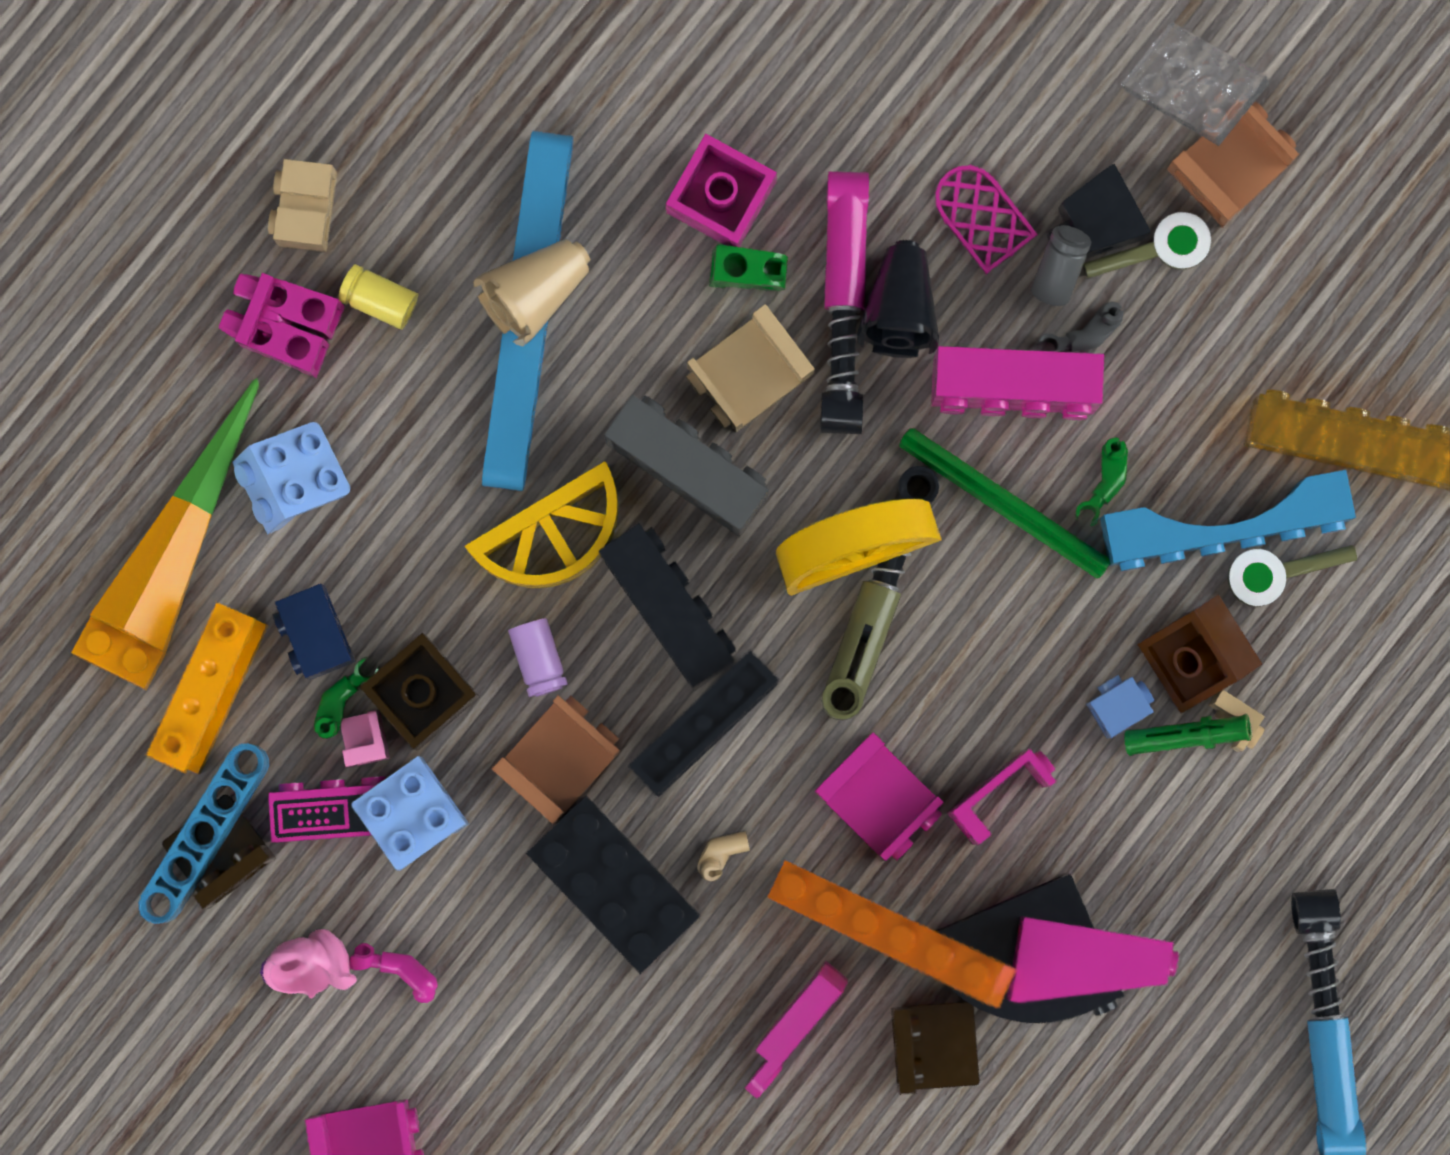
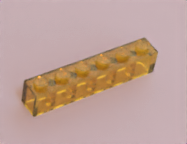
(1350, 439)

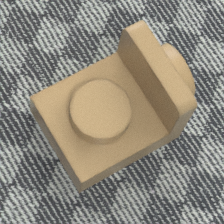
(1230, 707)

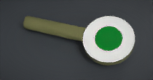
(1179, 242)
(1260, 577)

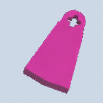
(795, 1024)

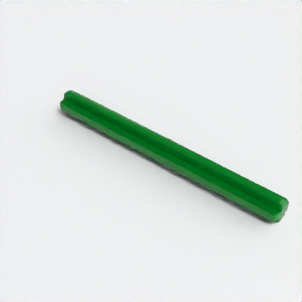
(1004, 503)

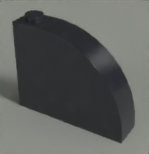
(995, 935)

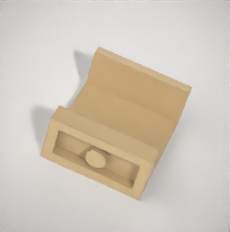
(749, 370)

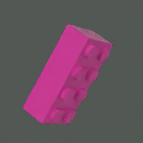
(1017, 381)

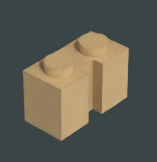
(304, 205)

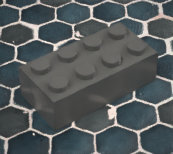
(687, 465)

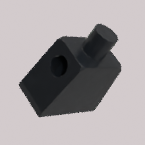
(1104, 213)

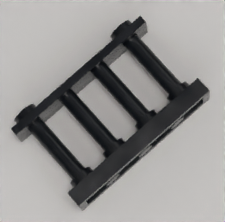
(704, 723)

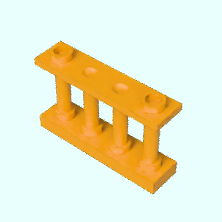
(207, 690)

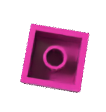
(721, 192)

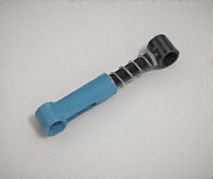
(1338, 1124)

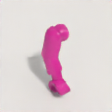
(403, 965)

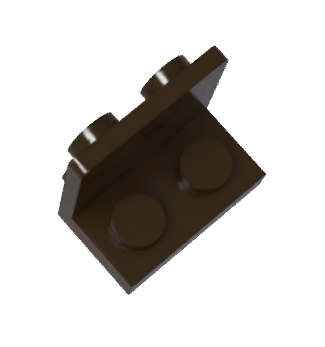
(235, 863)
(935, 1046)

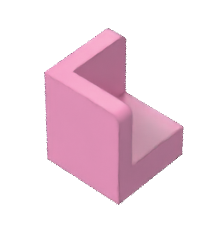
(364, 739)

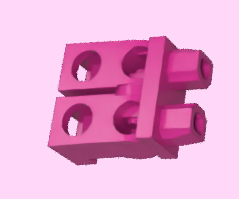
(269, 318)

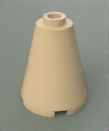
(532, 288)

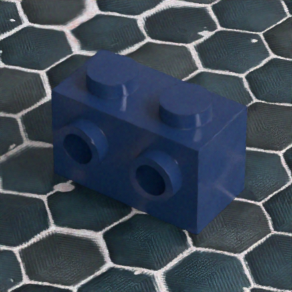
(313, 632)

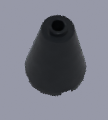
(901, 305)

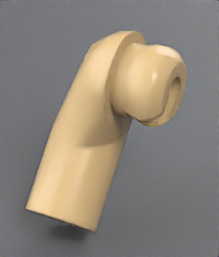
(717, 853)

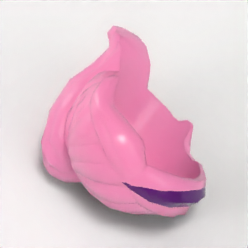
(308, 965)

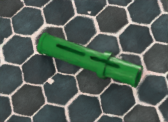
(1201, 733)

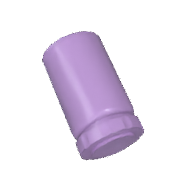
(538, 657)

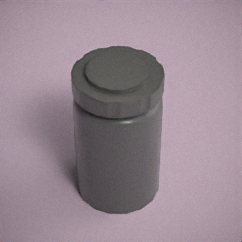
(1061, 265)

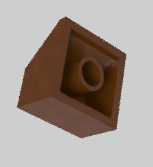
(1200, 654)

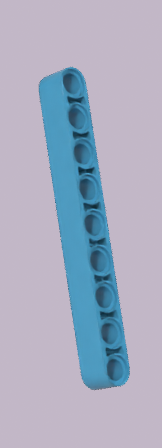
(521, 365)

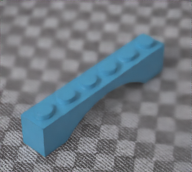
(1143, 534)

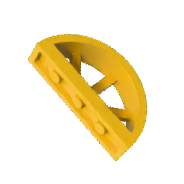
(541, 512)
(855, 542)

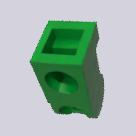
(747, 268)

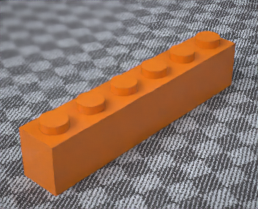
(892, 934)

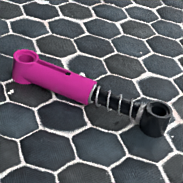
(844, 297)

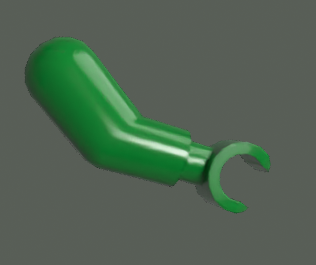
(1113, 472)
(333, 702)

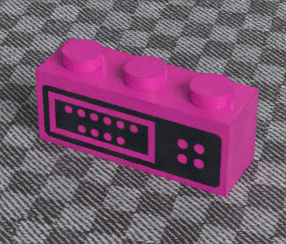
(318, 812)

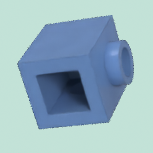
(1120, 705)

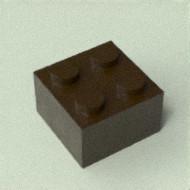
(419, 692)

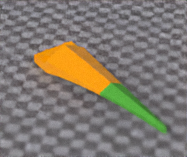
(141, 606)

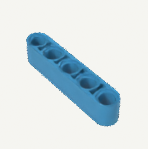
(186, 844)

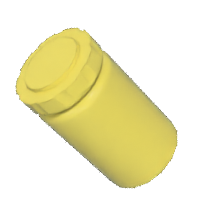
(377, 296)

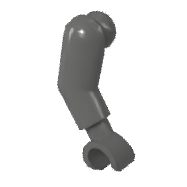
(1093, 334)

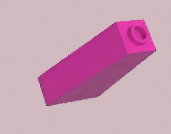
(1079, 960)

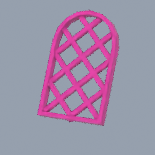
(1009, 252)

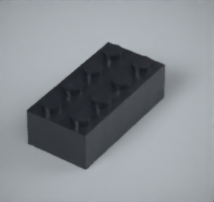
(667, 607)
(613, 884)

